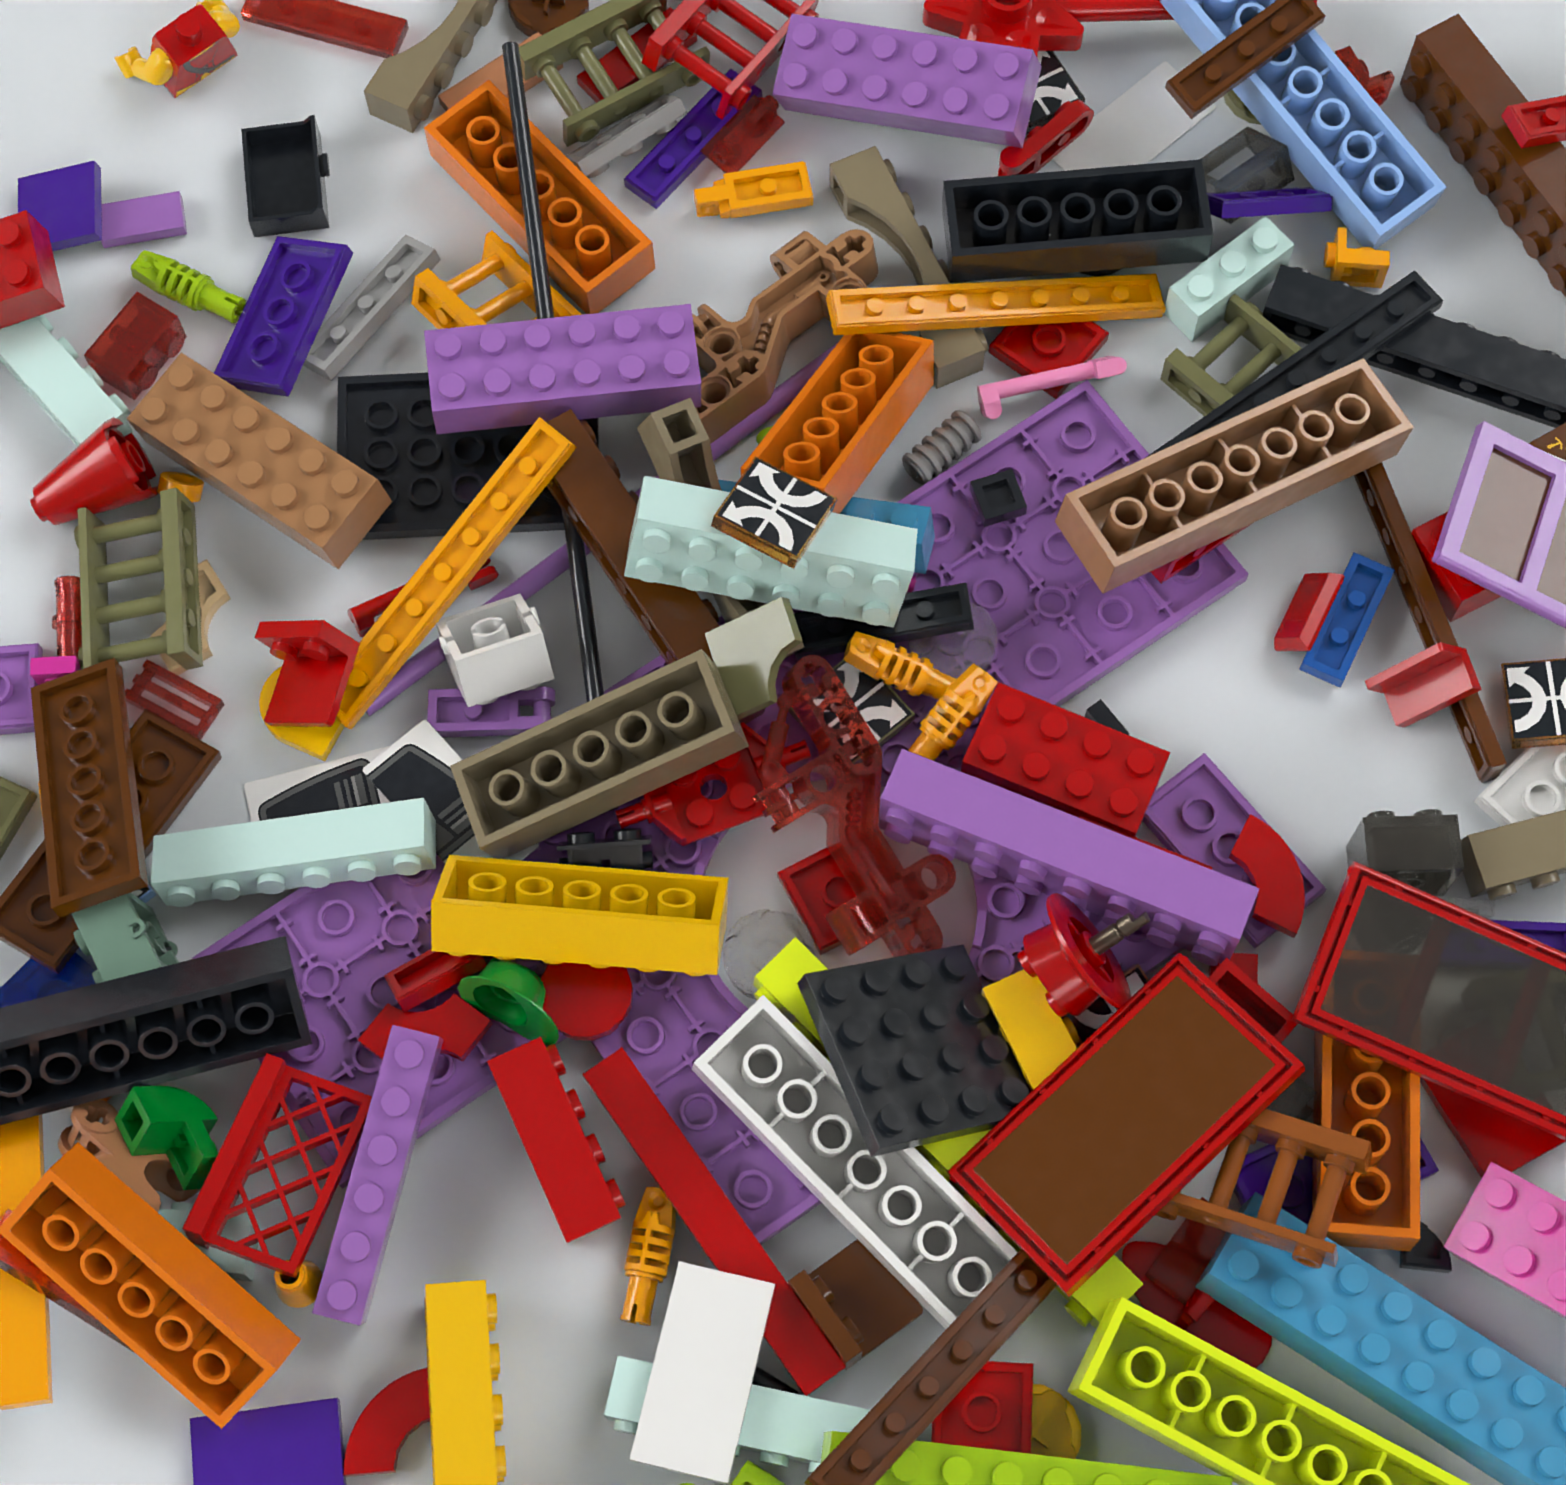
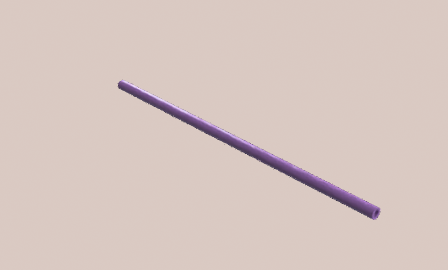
(558, 562)

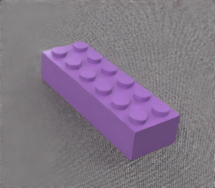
(907, 80)
(550, 365)

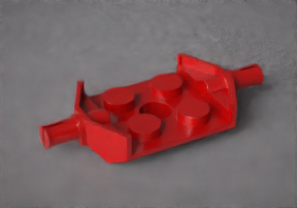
(689, 816)

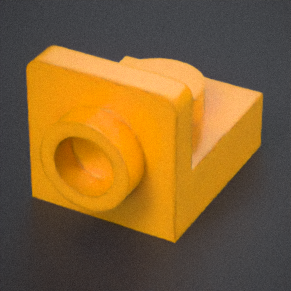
(1355, 266)

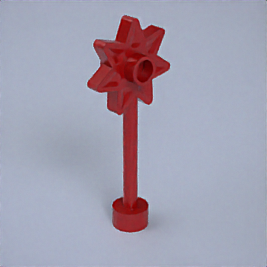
(1034, 23)

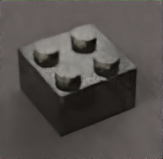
(1418, 846)

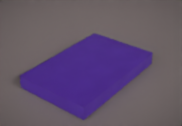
(271, 1446)

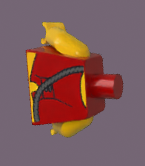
(186, 48)

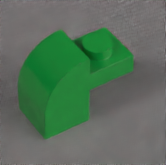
(170, 1124)

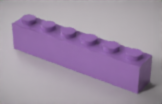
(378, 1175)

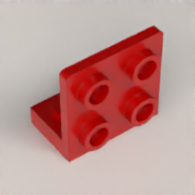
(312, 674)

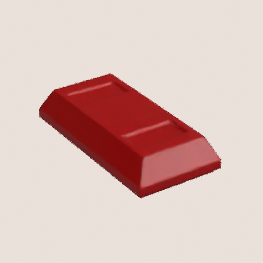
(1307, 611)

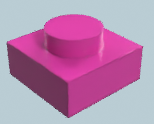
(49, 668)

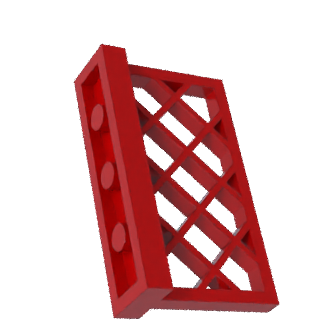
(238, 1157)

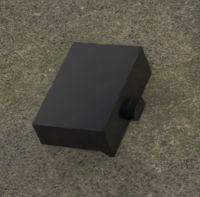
(285, 178)

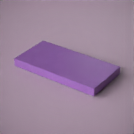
(1202, 818)

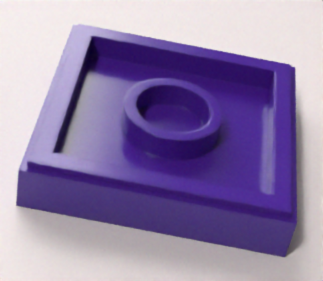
(65, 203)

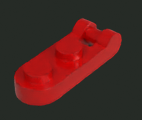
(1047, 141)

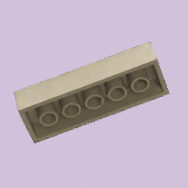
(599, 756)

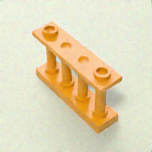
(444, 309)

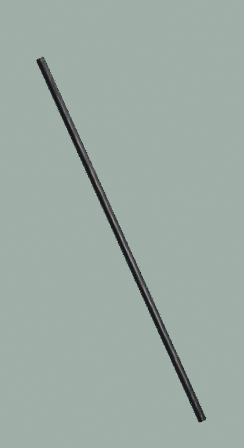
(544, 309)

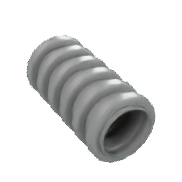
(942, 447)

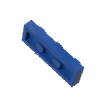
(1347, 620)

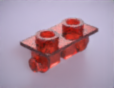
(744, 134)

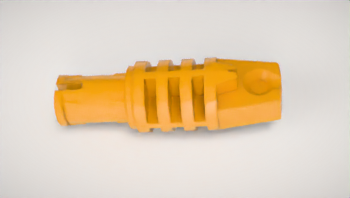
(895, 666)
(954, 712)
(648, 1255)

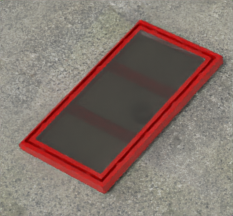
(1443, 997)

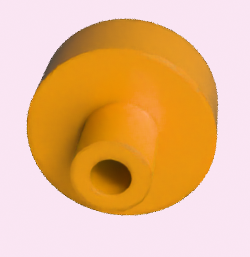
(187, 484)

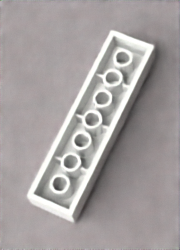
(887, 1201)

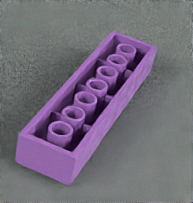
(1064, 855)

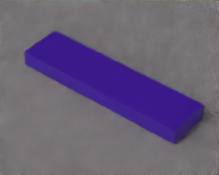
(680, 149)

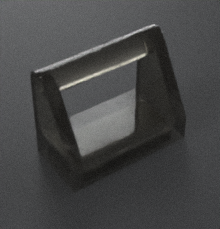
(1266, 170)

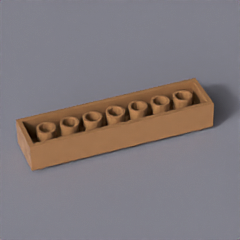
(1232, 475)

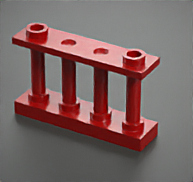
(691, 20)

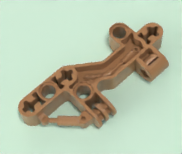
(749, 353)

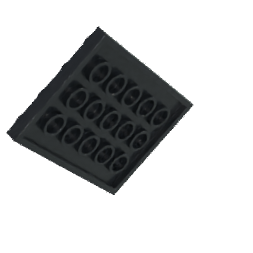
(429, 476)

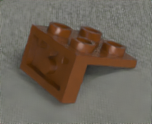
(855, 1302)

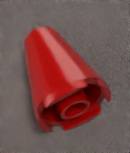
(97, 475)

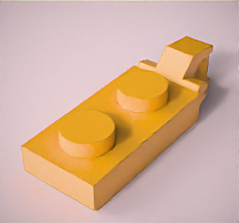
(756, 191)

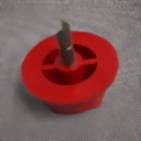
(1076, 958)

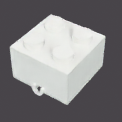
(495, 650)

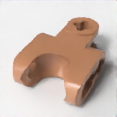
(105, 1142)

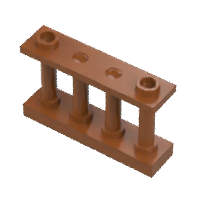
(1292, 1141)

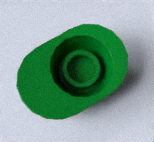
(511, 996)

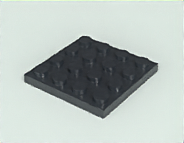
(914, 1048)

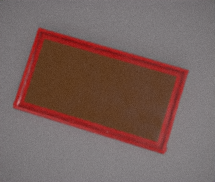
(1125, 1123)

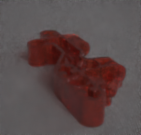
(851, 811)

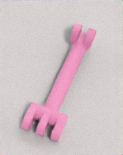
(990, 394)

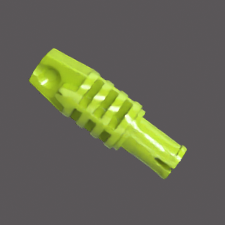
(185, 285)

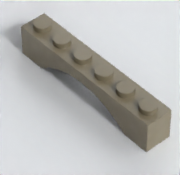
(410, 81)
(871, 198)
(684, 455)

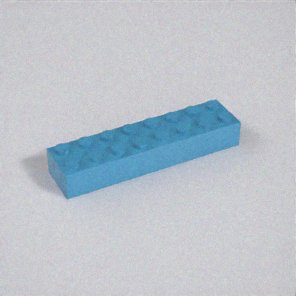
(1398, 1353)

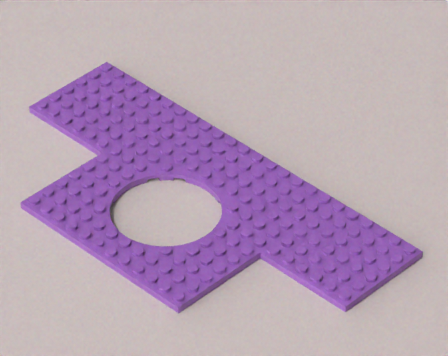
(1052, 644)

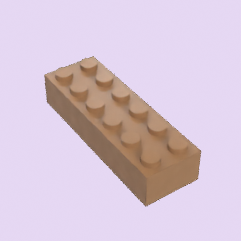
(260, 460)

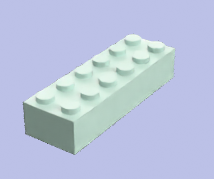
(848, 572)

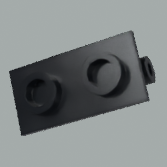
(623, 850)

